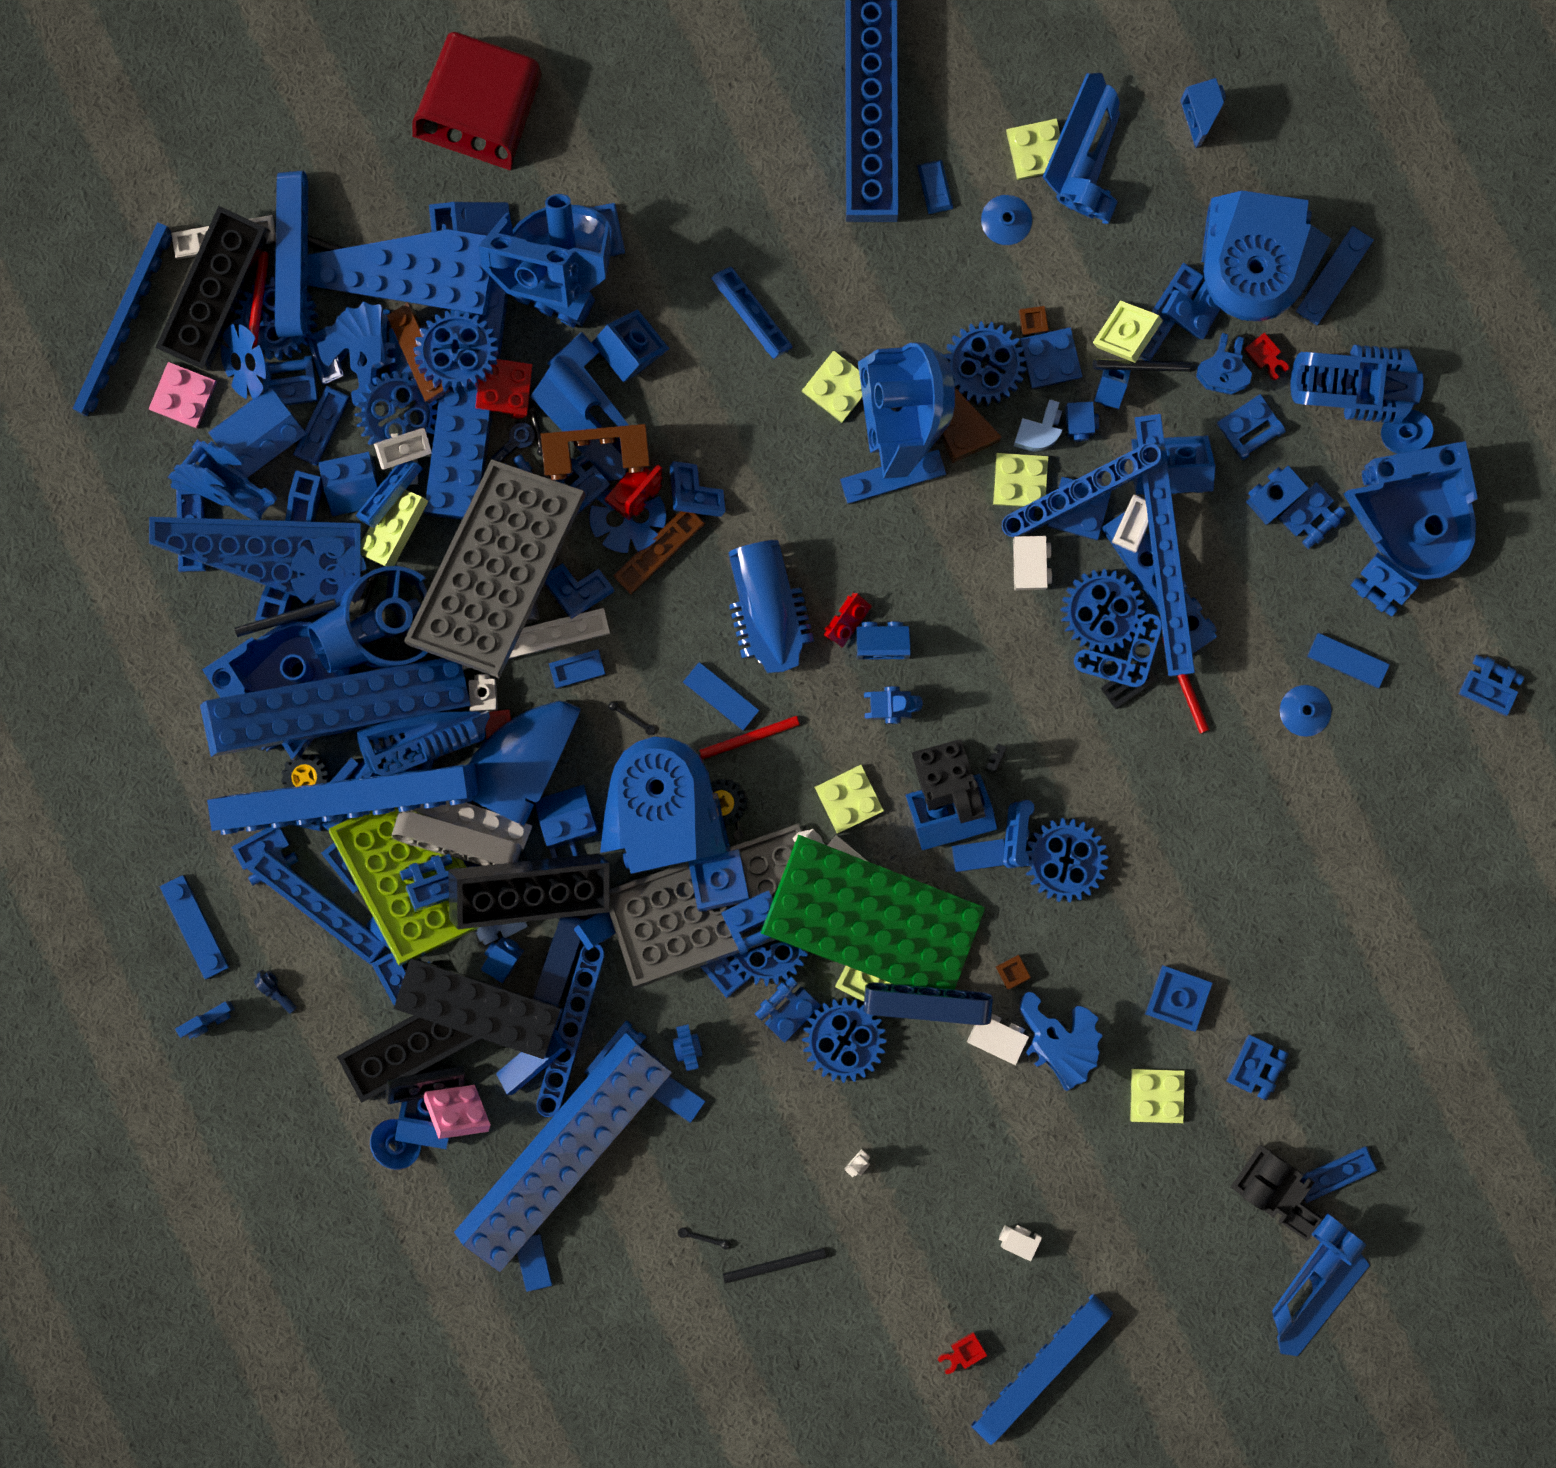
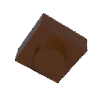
(1033, 321)
(1012, 972)

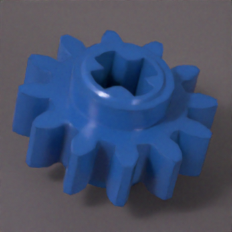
(687, 1047)

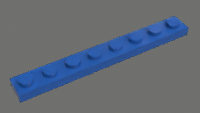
(127, 310)

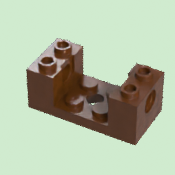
(558, 453)

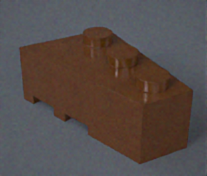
(967, 431)

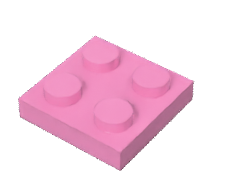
(182, 395)
(456, 1111)

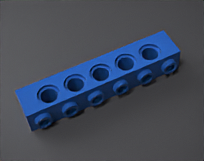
(1145, 577)

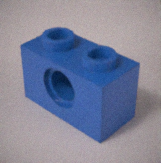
(1289, 486)

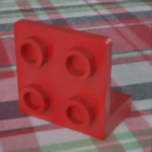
(505, 389)
(634, 490)

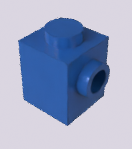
(1112, 387)
(1081, 420)
(501, 958)

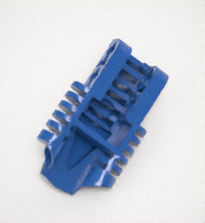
(1382, 382)
(768, 607)
(425, 734)

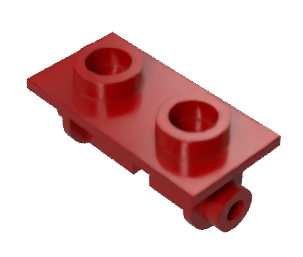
(852, 614)

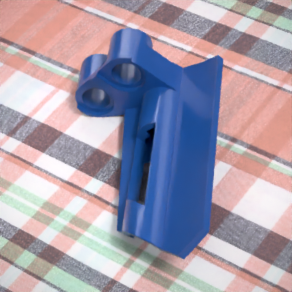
(1071, 168)
(567, 396)
(1333, 1272)

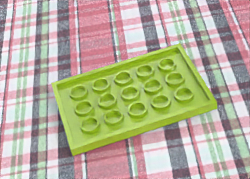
(376, 866)

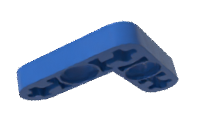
(1124, 667)

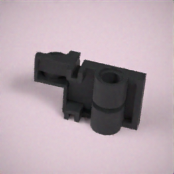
(948, 779)
(1277, 1188)

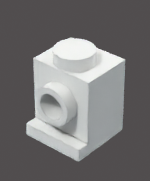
(485, 703)
(1019, 1241)

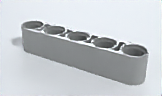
(454, 840)

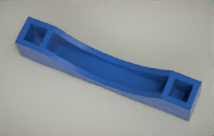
(302, 507)

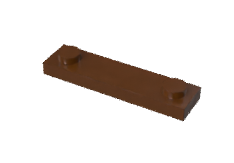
(407, 328)
(652, 558)

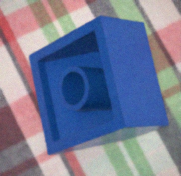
(1201, 106)
(629, 345)
(348, 482)
(883, 641)
(566, 817)
(417, 1126)

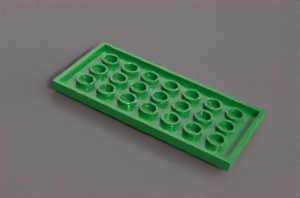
(871, 918)

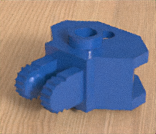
(1225, 366)
(892, 705)

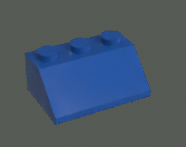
(258, 431)
(1189, 465)
(943, 824)

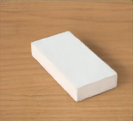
(1132, 525)

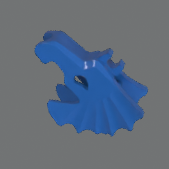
(364, 336)
(219, 481)
(1070, 1053)

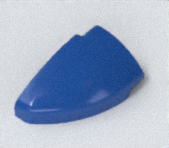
(520, 759)

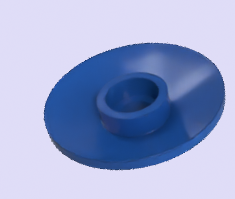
(1006, 232)
(1414, 424)
(1292, 710)
(384, 1135)

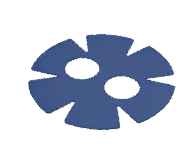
(243, 376)
(620, 536)
(308, 563)

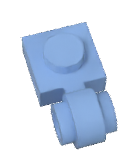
(489, 933)

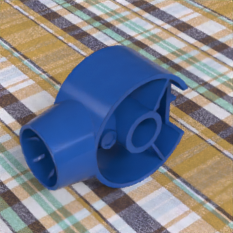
(339, 640)

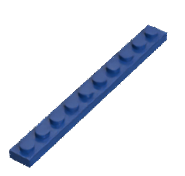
(1165, 552)

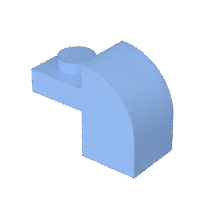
(1038, 436)

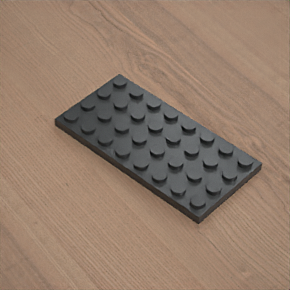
(495, 568)
(660, 918)

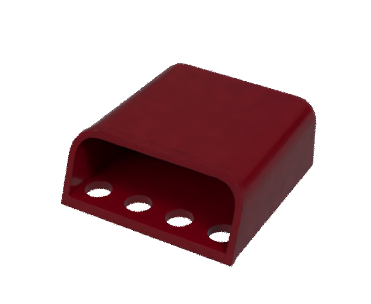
(480, 93)

